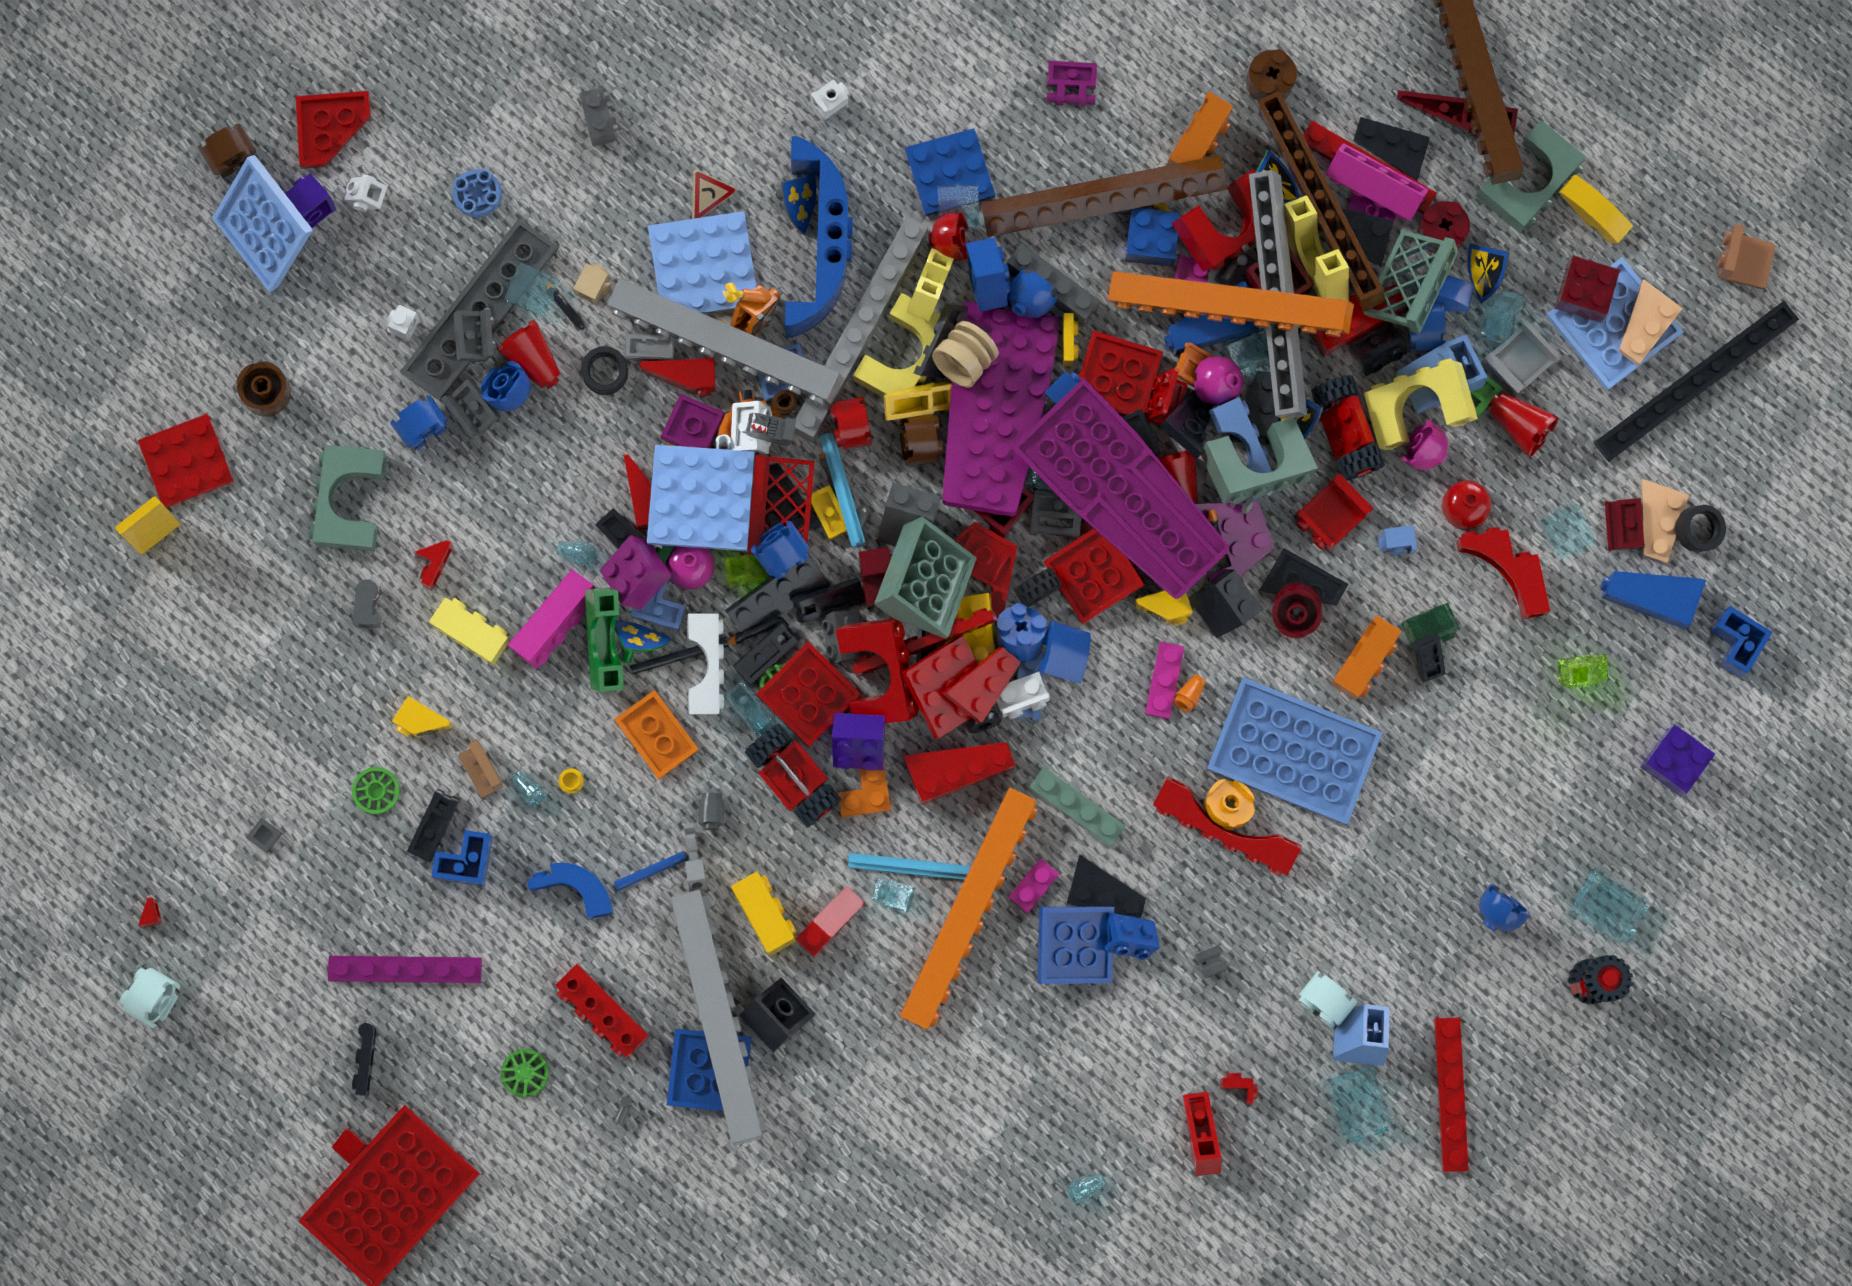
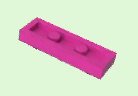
(1164, 680)

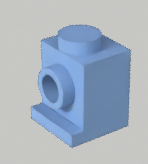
(1398, 540)

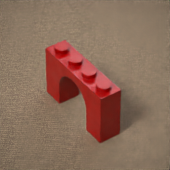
(1205, 242)
(887, 640)

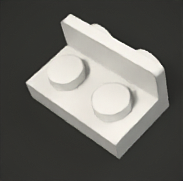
(740, 415)
(1022, 695)

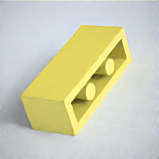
(470, 630)

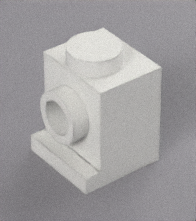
(826, 105)
(402, 322)

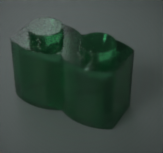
(1436, 620)

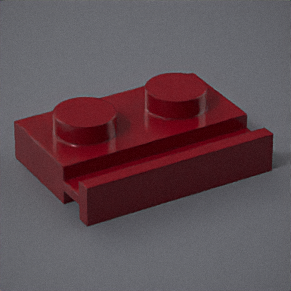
(1624, 524)

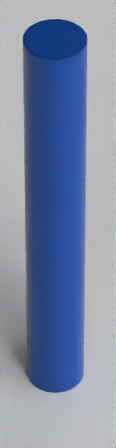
(650, 870)

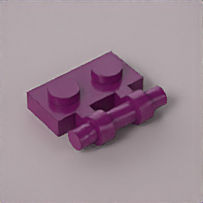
(1071, 75)

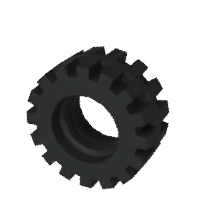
(1038, 587)

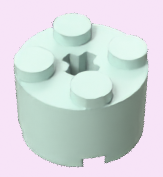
(149, 996)
(1327, 999)

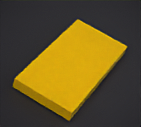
(147, 525)

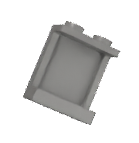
(1521, 359)

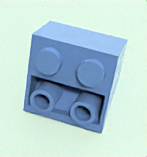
(1363, 1036)

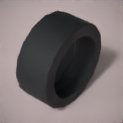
(593, 355)
(1717, 524)

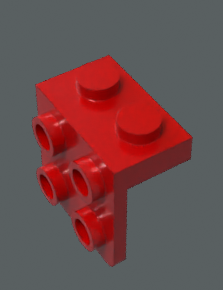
(1166, 396)

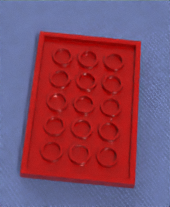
(389, 1197)

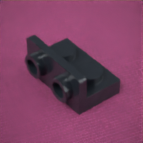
(1378, 348)

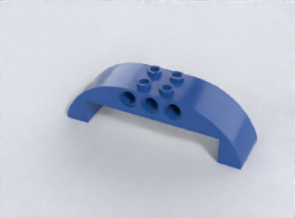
(831, 241)

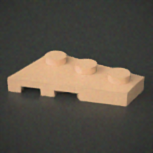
(1648, 321)
(1660, 513)

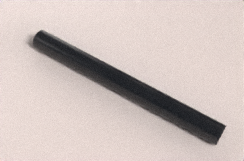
(671, 658)

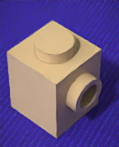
(592, 283)

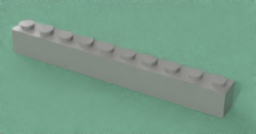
(1277, 276)
(865, 321)
(724, 341)
(717, 1017)

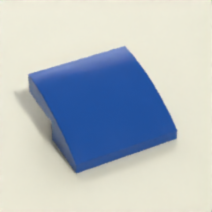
(1455, 294)
(1065, 652)

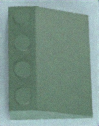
(925, 578)

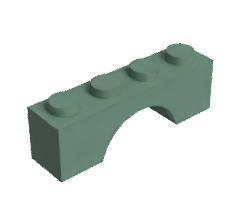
(1077, 807)

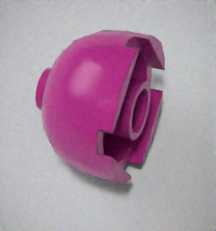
(1218, 380)
(1430, 447)
(690, 567)

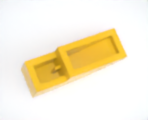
(1595, 210)
(917, 401)

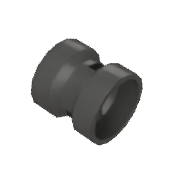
(1211, 962)

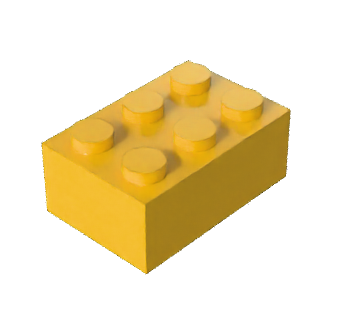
(764, 913)

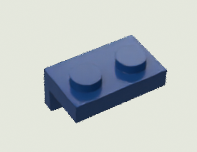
(1132, 937)

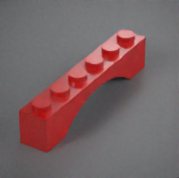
(1273, 850)

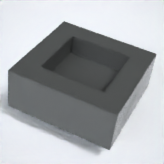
(264, 835)

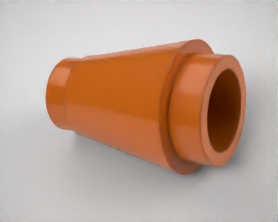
(1190, 693)

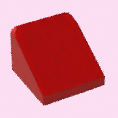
(150, 914)
(348, 1145)

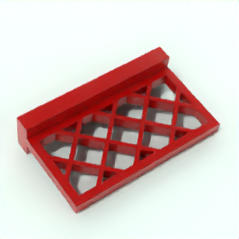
(759, 496)

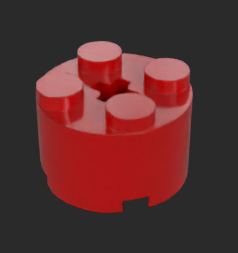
(852, 423)

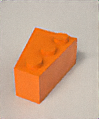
(1203, 131)
(1367, 658)

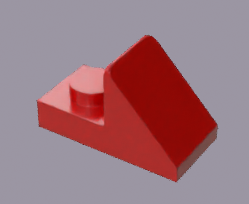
(437, 557)

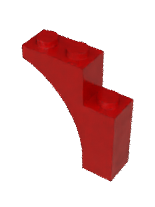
(1521, 573)

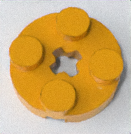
(1221, 813)

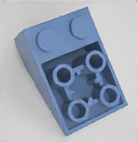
(1457, 350)

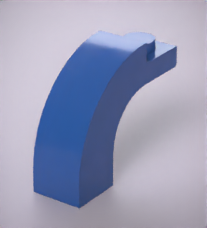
(587, 884)

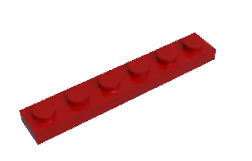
(1327, 144)
(914, 645)
(1451, 1094)

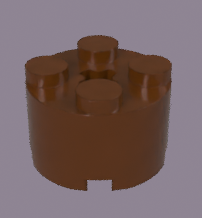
(1277, 65)
(227, 150)
(260, 376)
(920, 440)

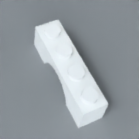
(704, 632)

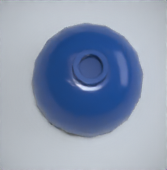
(1030, 295)
(506, 387)
(1501, 910)

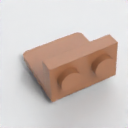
(1745, 258)

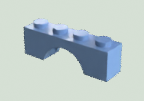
(1233, 420)

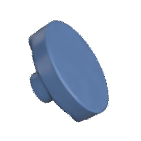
(477, 193)

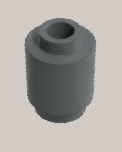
(711, 811)

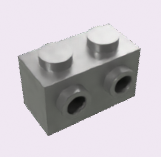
(597, 116)

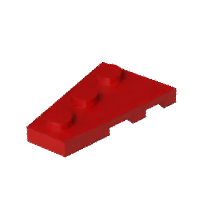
(980, 688)

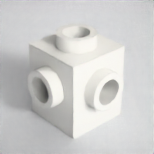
(365, 193)

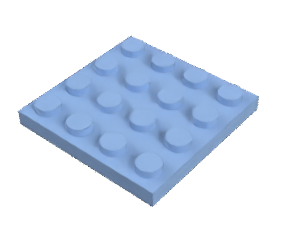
(262, 223)
(700, 257)
(1599, 342)
(700, 497)

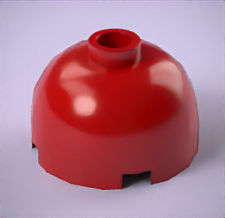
(949, 234)
(1466, 505)

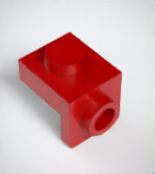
(1235, 1081)

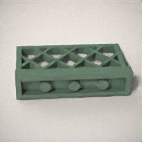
(1431, 282)

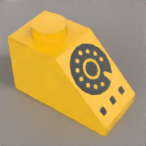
(1165, 607)
(419, 720)

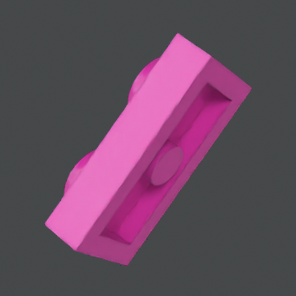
(1033, 885)

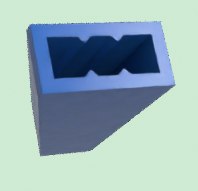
(1205, 332)
(1658, 596)

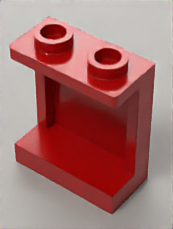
(1332, 513)

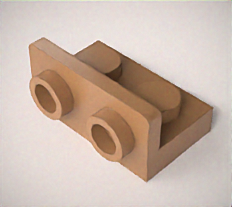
(480, 769)

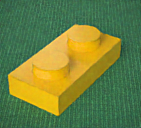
(1069, 330)
(828, 512)

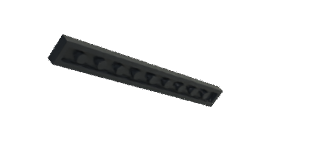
(1696, 381)

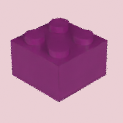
(635, 572)

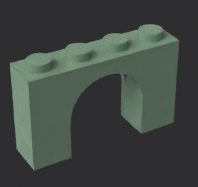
(1561, 162)
(338, 465)
(1237, 482)

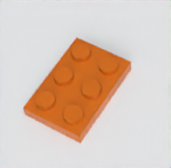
(656, 734)

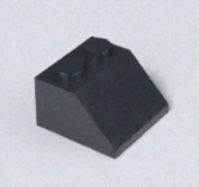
(1225, 603)
(777, 1014)

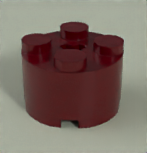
(1449, 216)
(1306, 620)

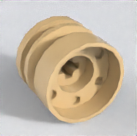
(965, 354)

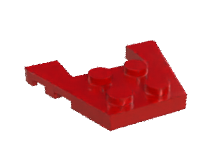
(993, 562)

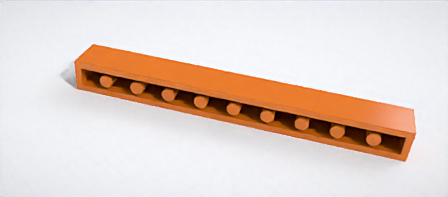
(1231, 302)
(968, 908)

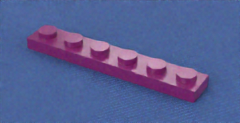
(405, 969)

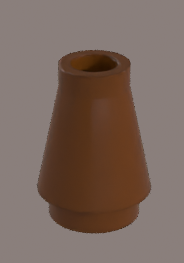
(784, 397)

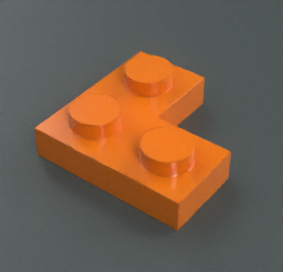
(869, 799)

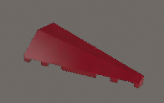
(1447, 109)

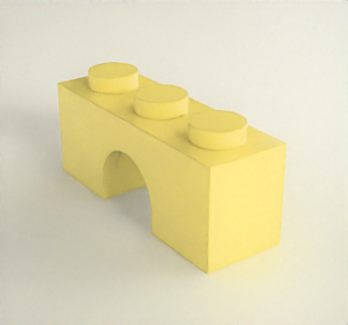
(930, 285)

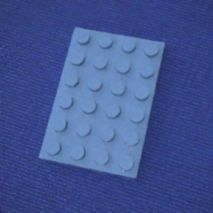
(1294, 751)

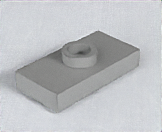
(649, 347)

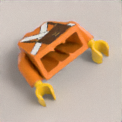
(753, 309)

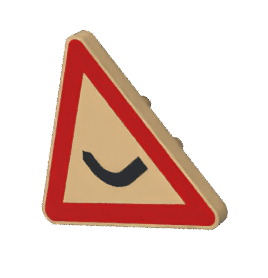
(708, 193)

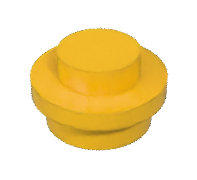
(571, 781)

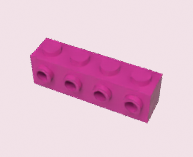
(1376, 182)
(552, 621)

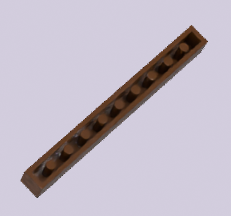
(1480, 89)
(1314, 185)
(1104, 196)

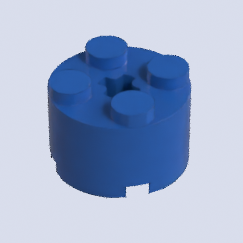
(1432, 331)
(419, 422)
(781, 549)
(1021, 632)

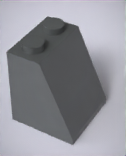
(904, 506)

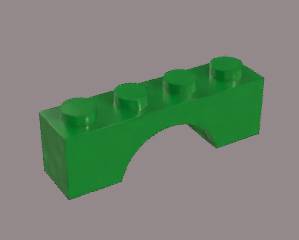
(601, 615)

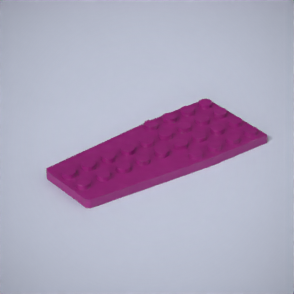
(997, 412)
(1121, 489)

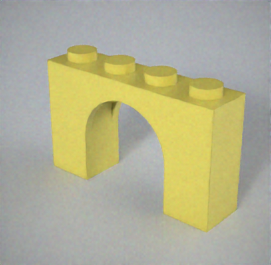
(1327, 271)
(886, 380)
(1387, 401)

